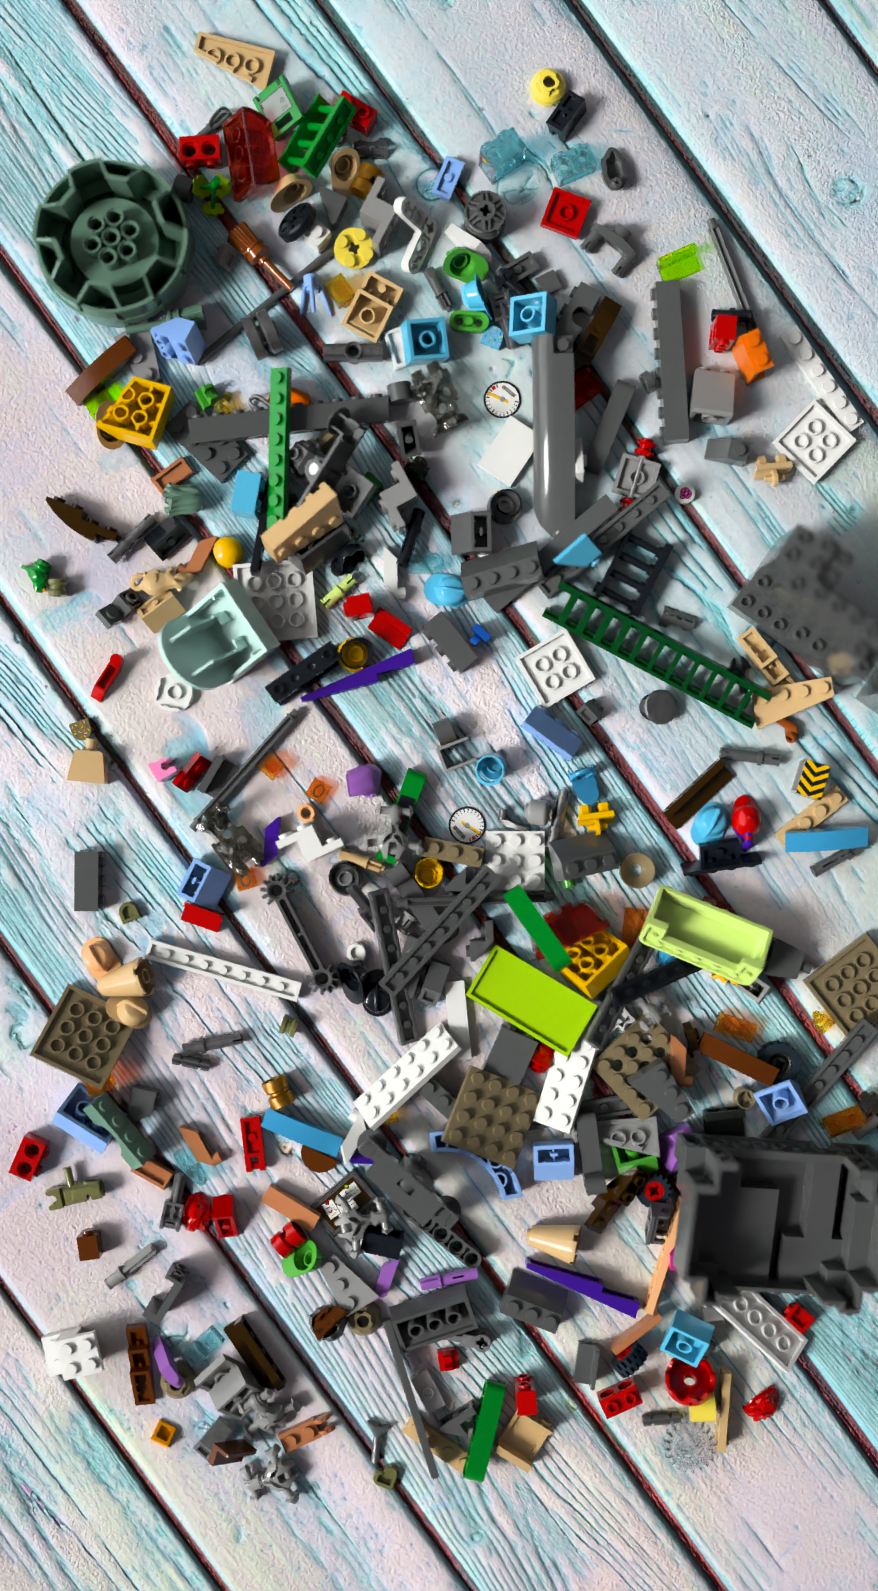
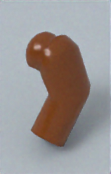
(791, 730)

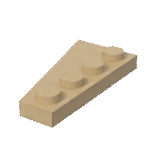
(238, 58)
(790, 700)

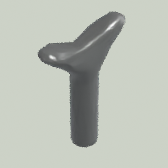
(378, 1431)

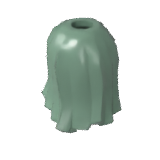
(182, 499)

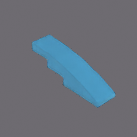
(826, 839)
(302, 1132)

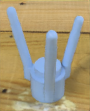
(311, 285)

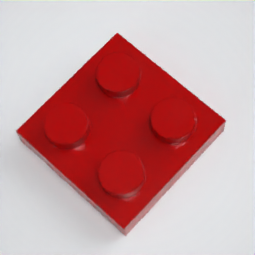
(565, 213)

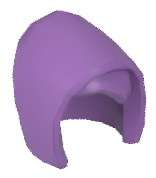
(364, 781)

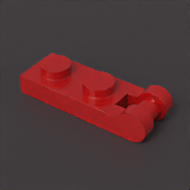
(253, 1143)

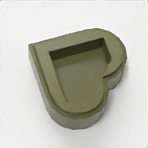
(386, 1476)

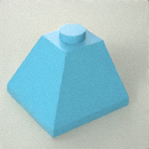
(580, 554)

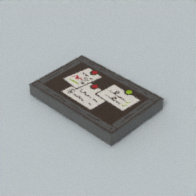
(360, 1198)

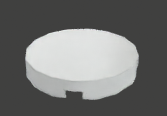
(173, 693)

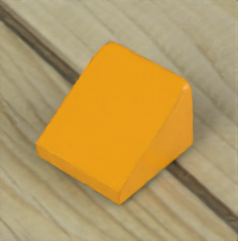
(163, 1434)

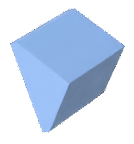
(781, 1102)

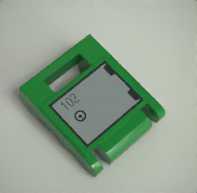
(277, 103)

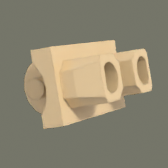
(772, 471)

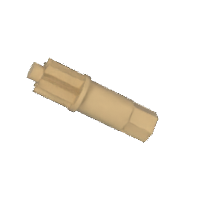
(361, 860)

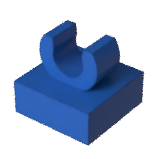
(480, 634)

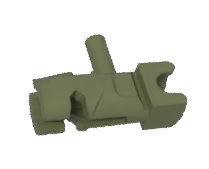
(75, 1192)

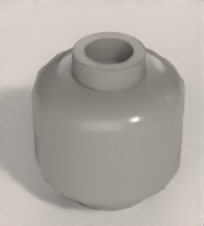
(538, 812)

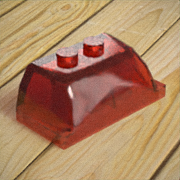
(250, 153)
(573, 924)

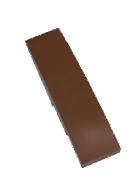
(101, 370)
(737, 1059)
(141, 1364)

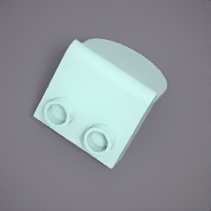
(217, 639)

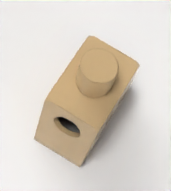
(89, 764)

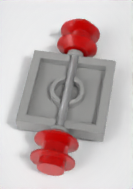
(636, 473)

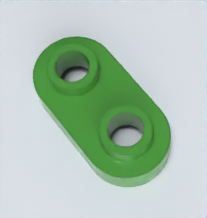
(469, 319)

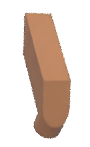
(199, 558)
(678, 1063)
(199, 1147)

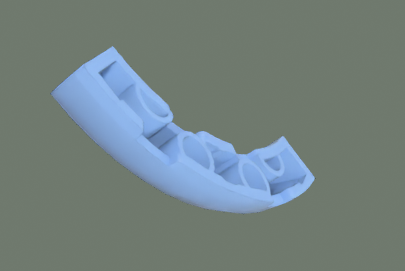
(503, 1176)

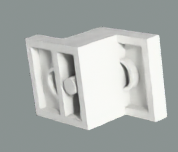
(310, 841)
(72, 1353)

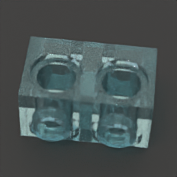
(575, 168)

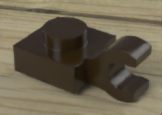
(691, 1036)

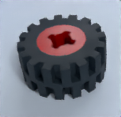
(654, 1181)
(629, 1359)

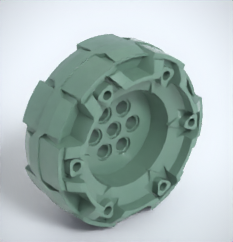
(133, 284)

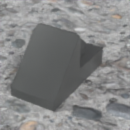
(458, 883)
(454, 1422)

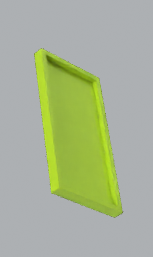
(531, 1000)

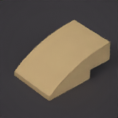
(373, 307)

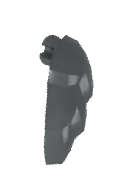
(614, 169)

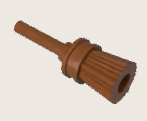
(255, 252)

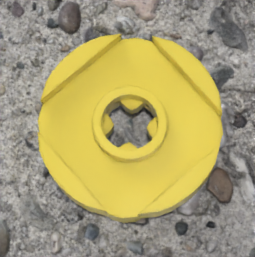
(343, 243)

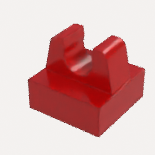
(448, 1358)

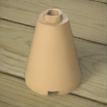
(128, 980)
(556, 1240)

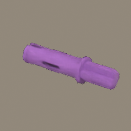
(447, 1278)

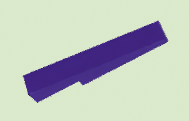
(364, 677)
(586, 1285)

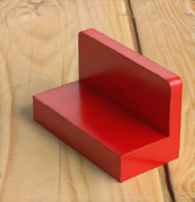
(390, 628)
(202, 916)

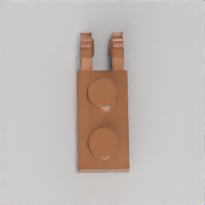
(305, 1432)

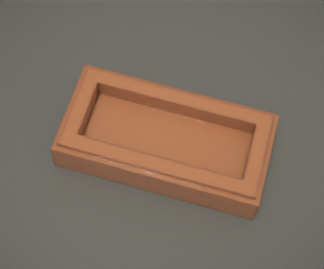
(174, 473)
(155, 1173)

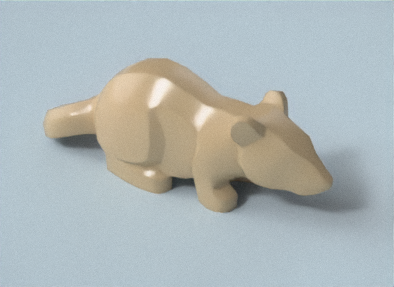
(157, 583)

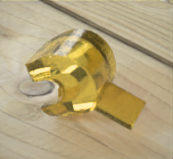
(224, 405)
(821, 1022)

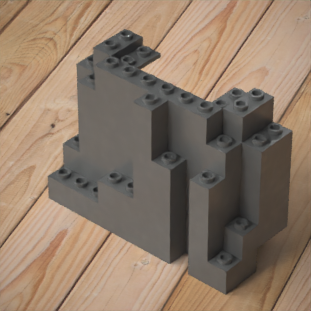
(796, 608)
(777, 1219)

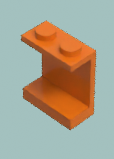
(752, 356)

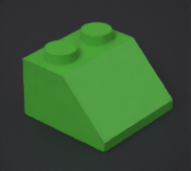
(629, 1159)

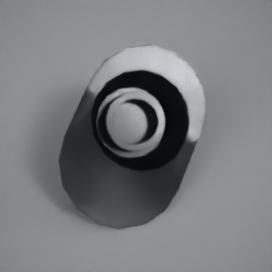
(353, 979)
(376, 999)

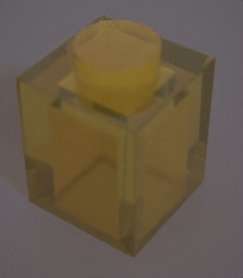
(340, 291)

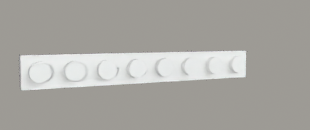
(223, 970)

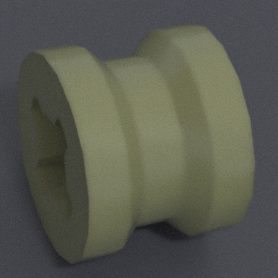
(58, 587)
(289, 1025)

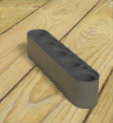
(609, 426)
(446, 1241)

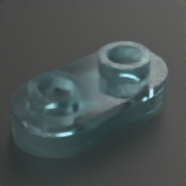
(424, 565)

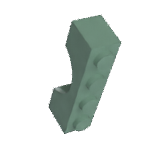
(133, 1145)

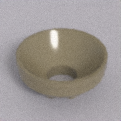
(647, 870)
(372, 1312)
(189, 1375)

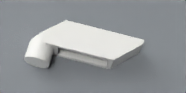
(464, 239)
(391, 575)
(350, 1141)

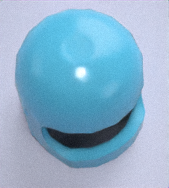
(496, 771)

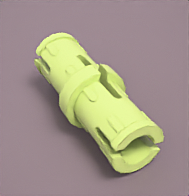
(338, 591)

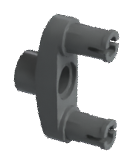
(617, 240)

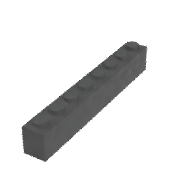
(671, 362)

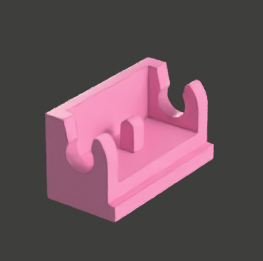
(163, 771)

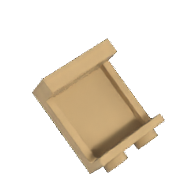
(522, 1439)

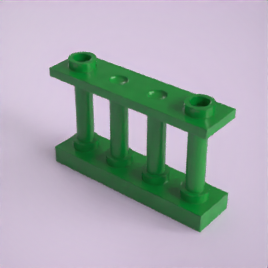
(326, 139)

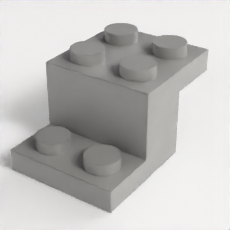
(379, 217)
(397, 498)
(228, 1384)

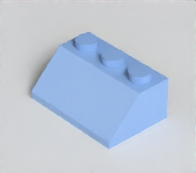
(552, 733)
(77, 1123)

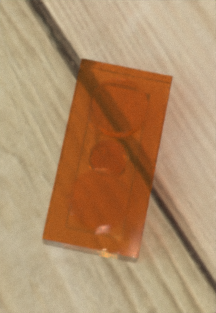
(632, 925)
(735, 1027)
(844, 1121)

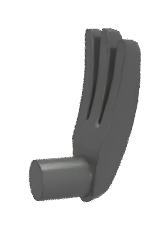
(510, 823)

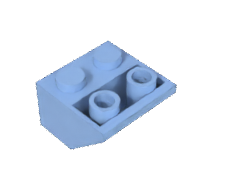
(179, 340)
(204, 884)
(553, 1160)

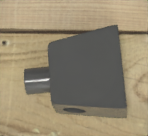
(785, 960)

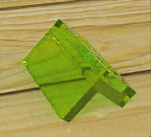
(679, 263)
(110, 393)

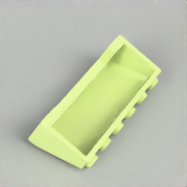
(706, 936)

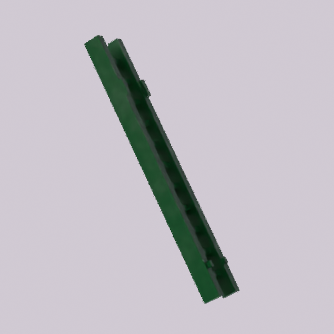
(649, 666)

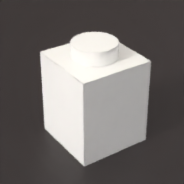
(318, 237)

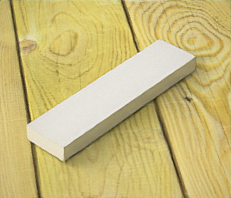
(458, 1017)

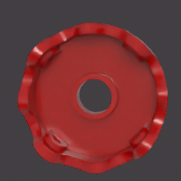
(689, 1394)

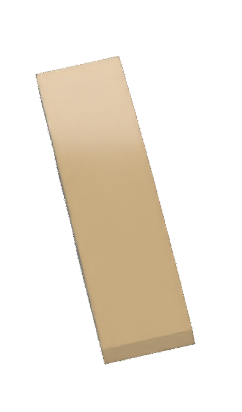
(764, 658)

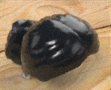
(347, 559)

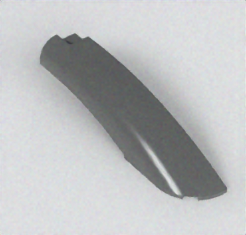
(553, 431)

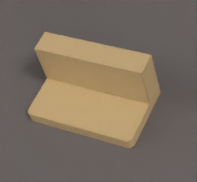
(160, 610)

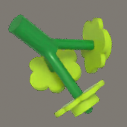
(218, 187)

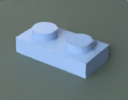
(448, 178)

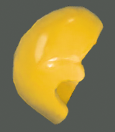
(228, 551)
(428, 873)

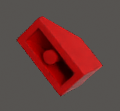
(225, 1216)

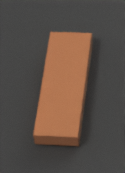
(291, 1207)
(635, 1332)

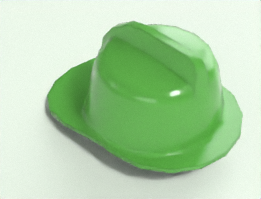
(464, 264)
(303, 1260)

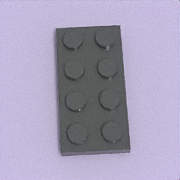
(217, 458)

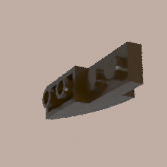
(595, 332)
(76, 519)
(619, 1192)

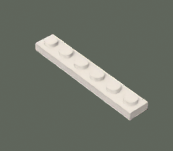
(820, 379)

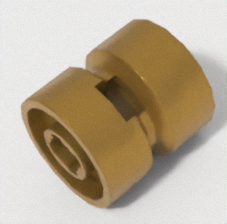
(366, 177)
(278, 1092)

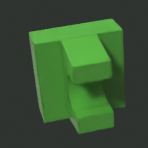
(207, 396)

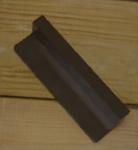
(697, 794)
(254, 1354)

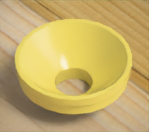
(548, 95)

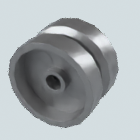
(263, 333)

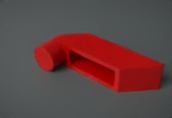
(107, 677)

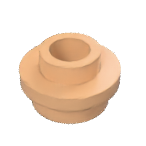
(300, 812)

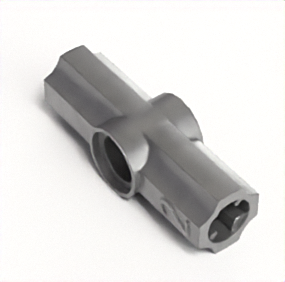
(340, 352)

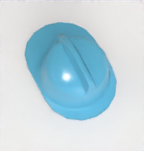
(474, 296)
(445, 590)
(709, 823)

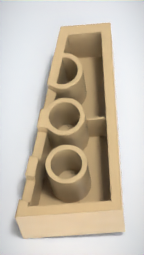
(304, 524)

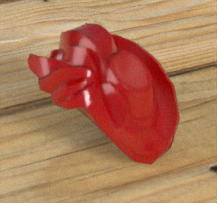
(196, 1212)
(763, 1404)

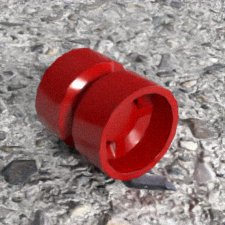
(288, 1239)

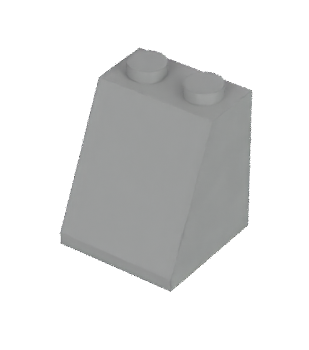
(711, 396)

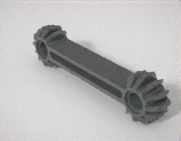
(300, 934)

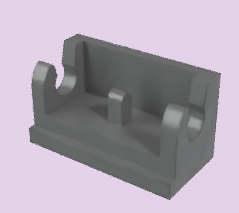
(657, 1222)

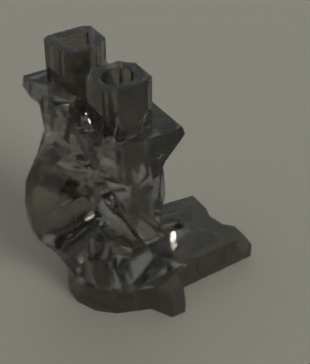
(434, 387)
(215, 823)

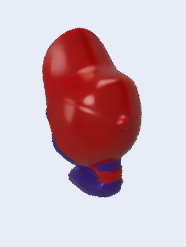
(746, 820)

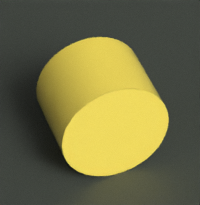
(705, 1412)

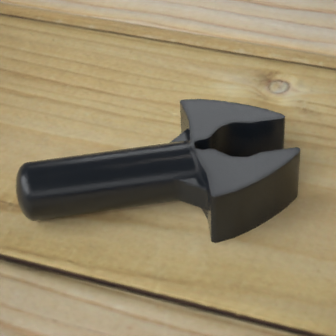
(508, 282)
(745, 665)

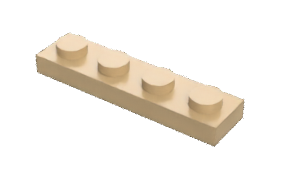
(814, 813)
(723, 1417)
(440, 1444)

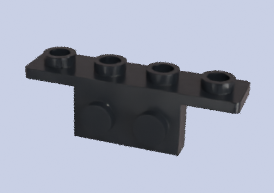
(720, 856)

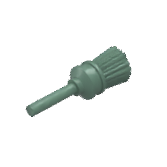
(193, 313)

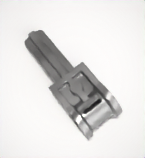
(500, 309)
(363, 902)
(173, 1207)
(473, 1339)

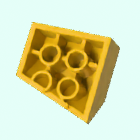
(139, 413)
(595, 962)

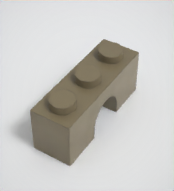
(453, 852)

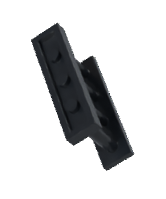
(642, 588)
(304, 674)

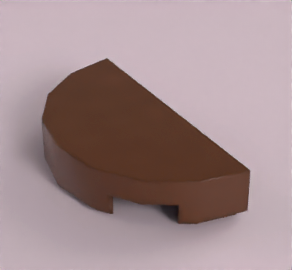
(317, 1160)
(327, 1320)

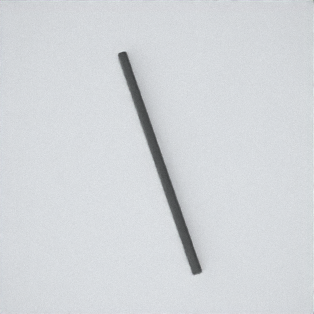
(267, 303)

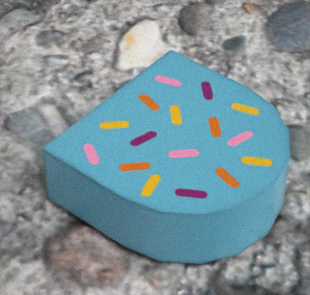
(492, 337)

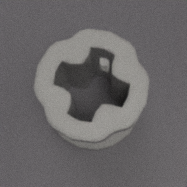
(405, 922)

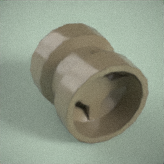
(745, 1101)

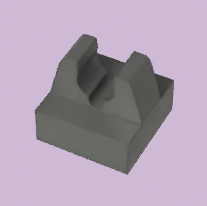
(589, 712)

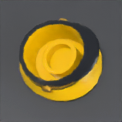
(355, 654)

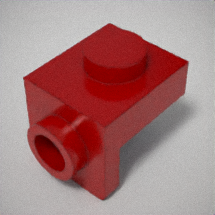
(541, 1058)
(798, 1317)

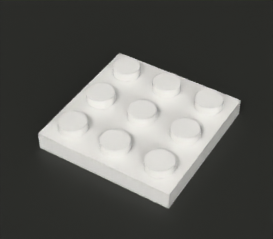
(814, 441)
(554, 668)
(516, 858)

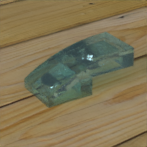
(194, 1171)
(202, 1346)

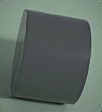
(183, 188)
(400, 393)
(444, 731)

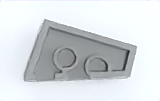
(144, 361)

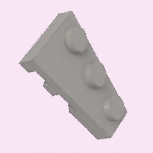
(631, 1134)
(347, 1287)

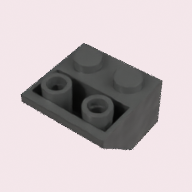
(471, 533)

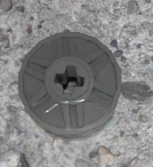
(488, 227)

